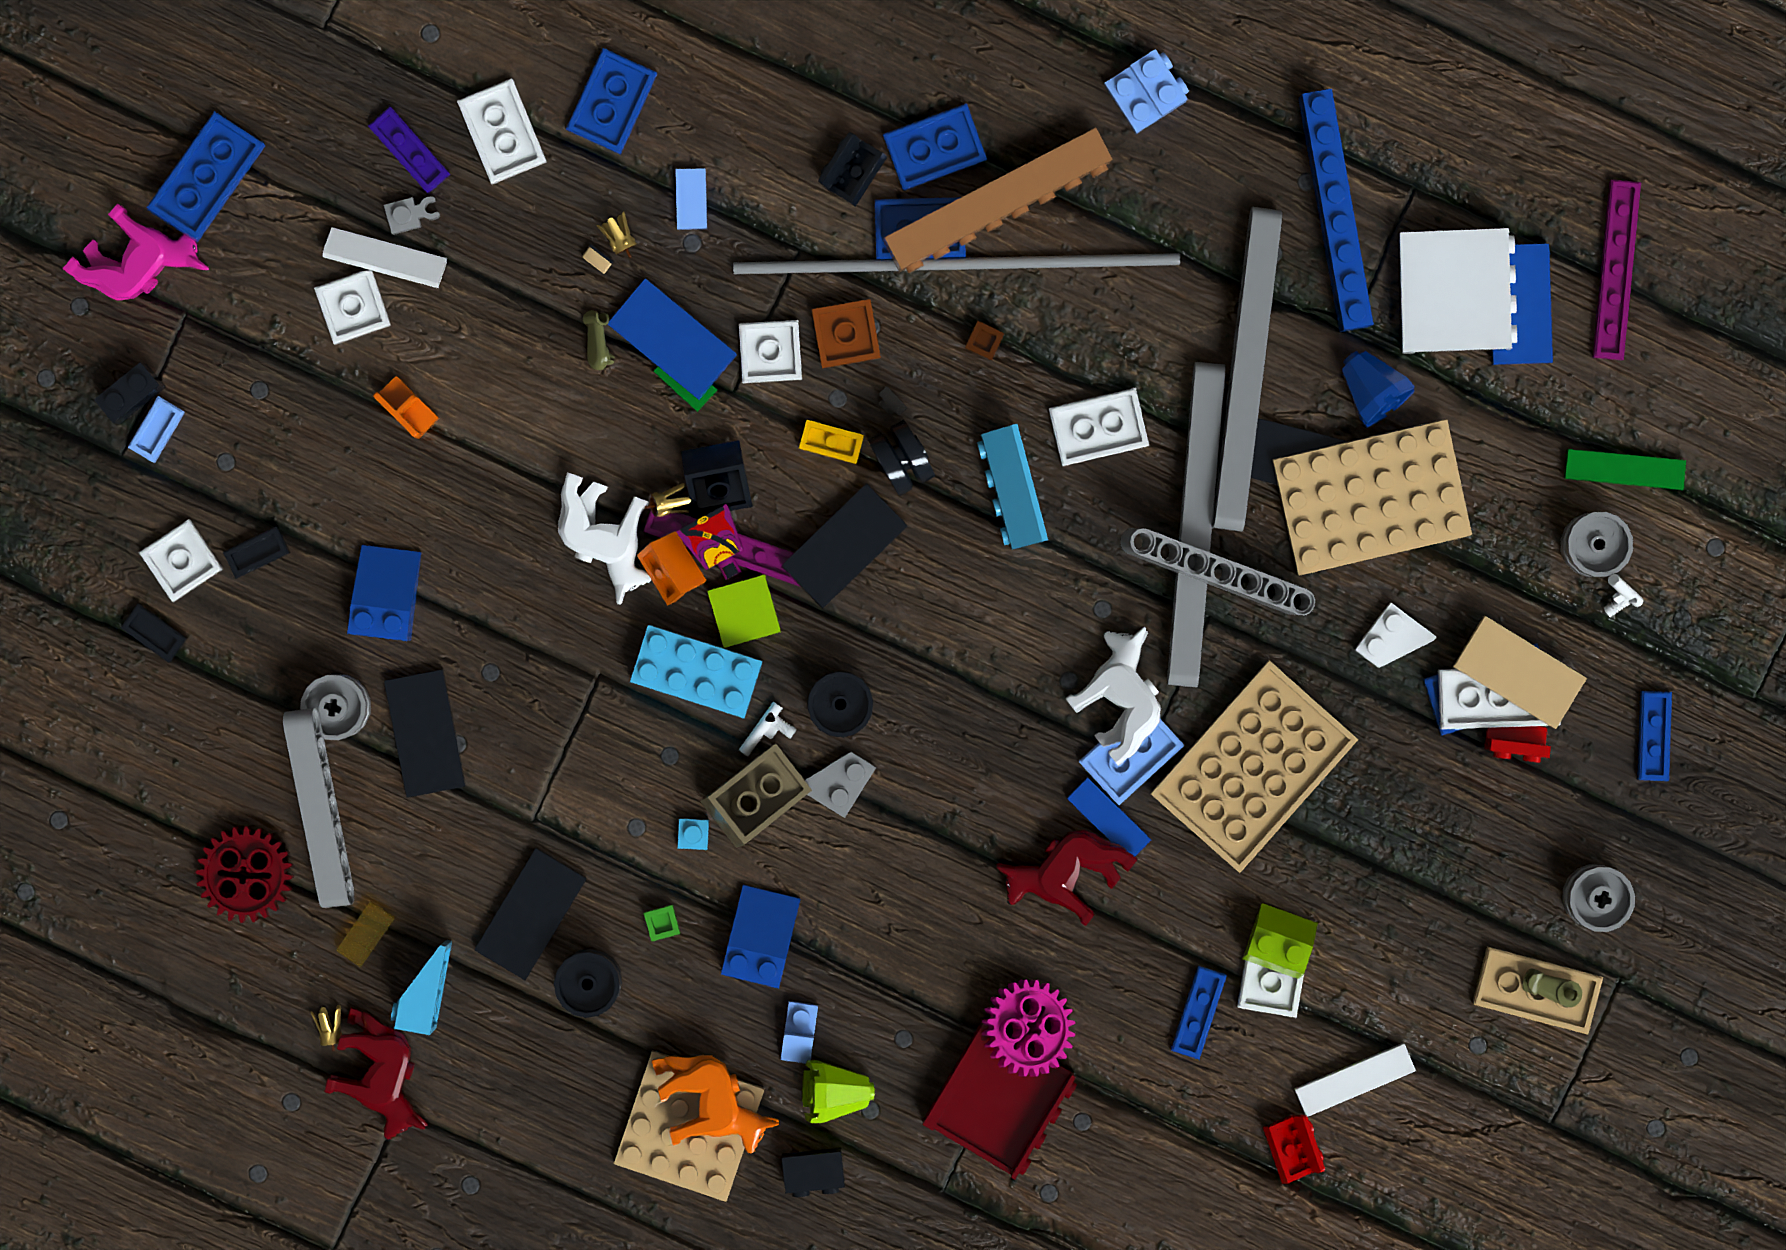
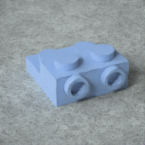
(1147, 90)

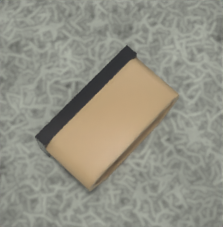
(597, 259)

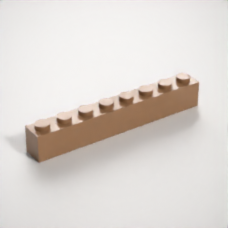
(998, 200)

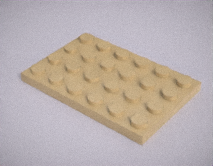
(1372, 497)
(1254, 766)

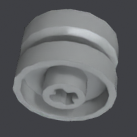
(1579, 549)
(350, 696)
(1615, 903)

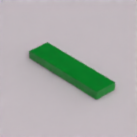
(1625, 469)

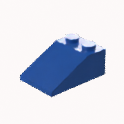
(384, 593)
(760, 936)

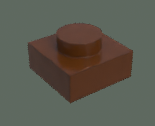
(984, 340)

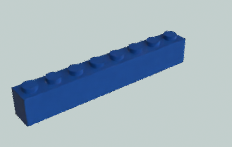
(1335, 210)

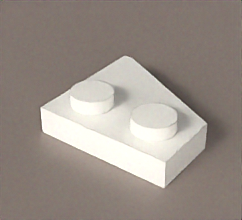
(1392, 637)

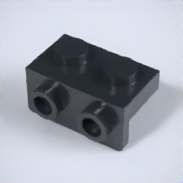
(851, 169)

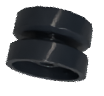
(905, 455)
(836, 721)
(574, 994)

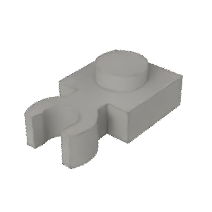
(406, 215)

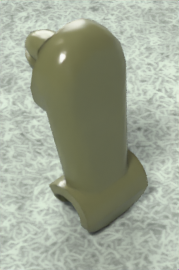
(597, 351)
(1556, 989)

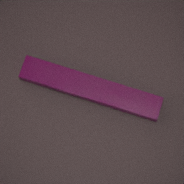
(1616, 270)
(755, 554)

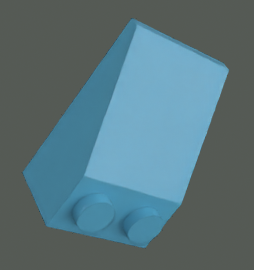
(421, 1002)

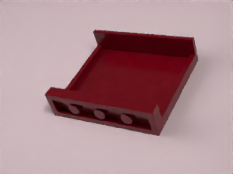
(997, 1110)

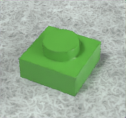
(662, 922)

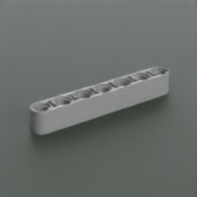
(1231, 571)
(318, 807)

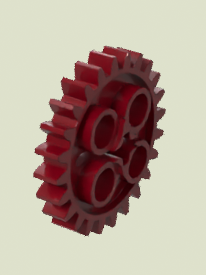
(244, 900)

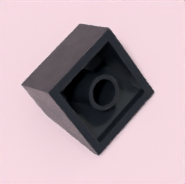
(716, 478)

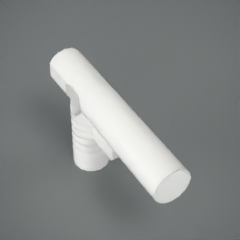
(1624, 596)
(768, 729)

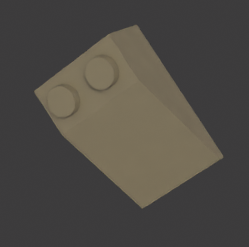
(756, 796)

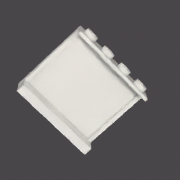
(1457, 290)

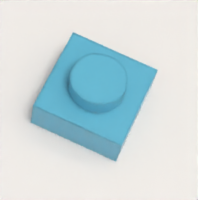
(693, 834)

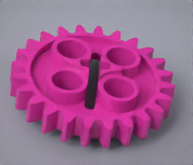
(1010, 1010)

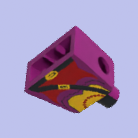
(714, 541)

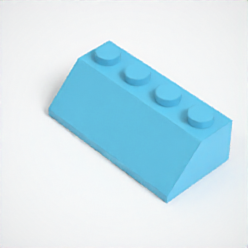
(1013, 486)

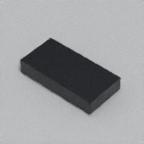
(256, 552)
(154, 633)

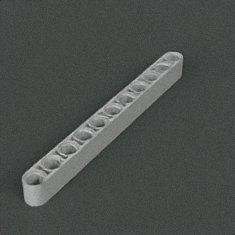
(1247, 369)
(1196, 520)

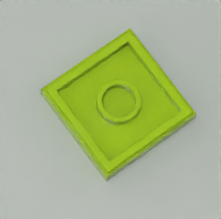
(744, 611)

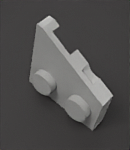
(840, 783)

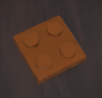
(846, 333)

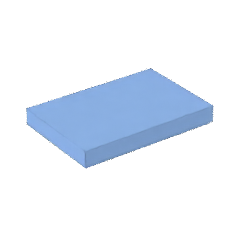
(1134, 771)

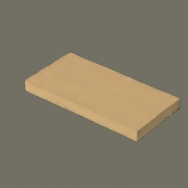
(1519, 672)
(1502, 990)

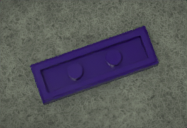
(409, 150)

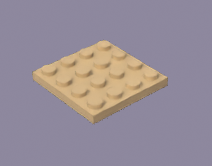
(698, 1161)

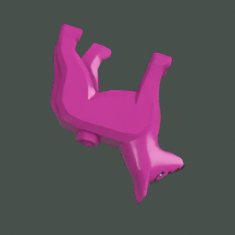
(141, 262)

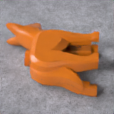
(718, 1106)

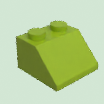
(1281, 941)

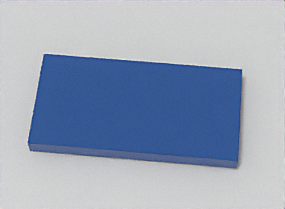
(205, 176)
(1533, 308)
(672, 339)

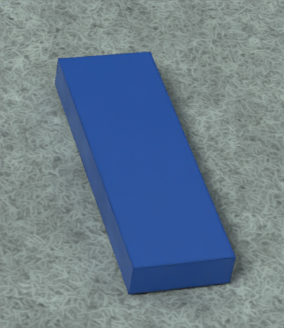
(1654, 735)
(1108, 817)
(1198, 1012)

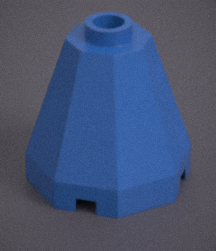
(1374, 387)

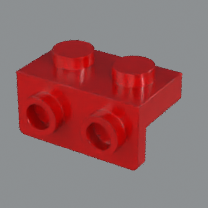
(1525, 741)
(1294, 1148)

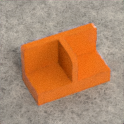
(406, 407)
(671, 567)

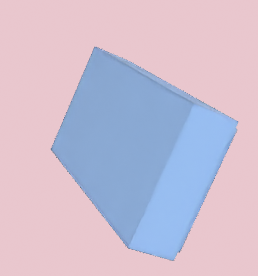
(691, 199)
(156, 429)

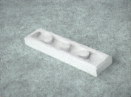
(384, 257)
(1355, 1079)

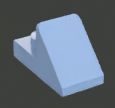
(799, 1032)

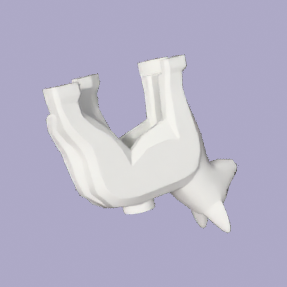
(604, 542)
(1124, 688)

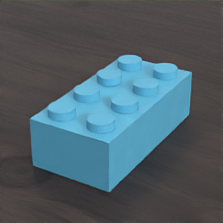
(696, 671)

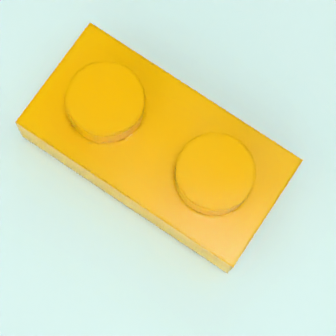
(831, 441)

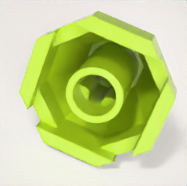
(833, 1091)

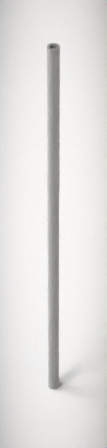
(959, 263)

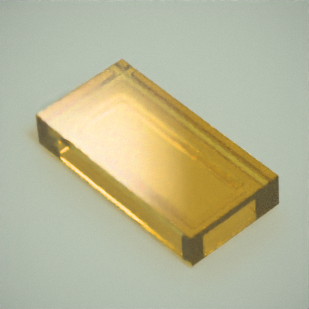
(365, 934)

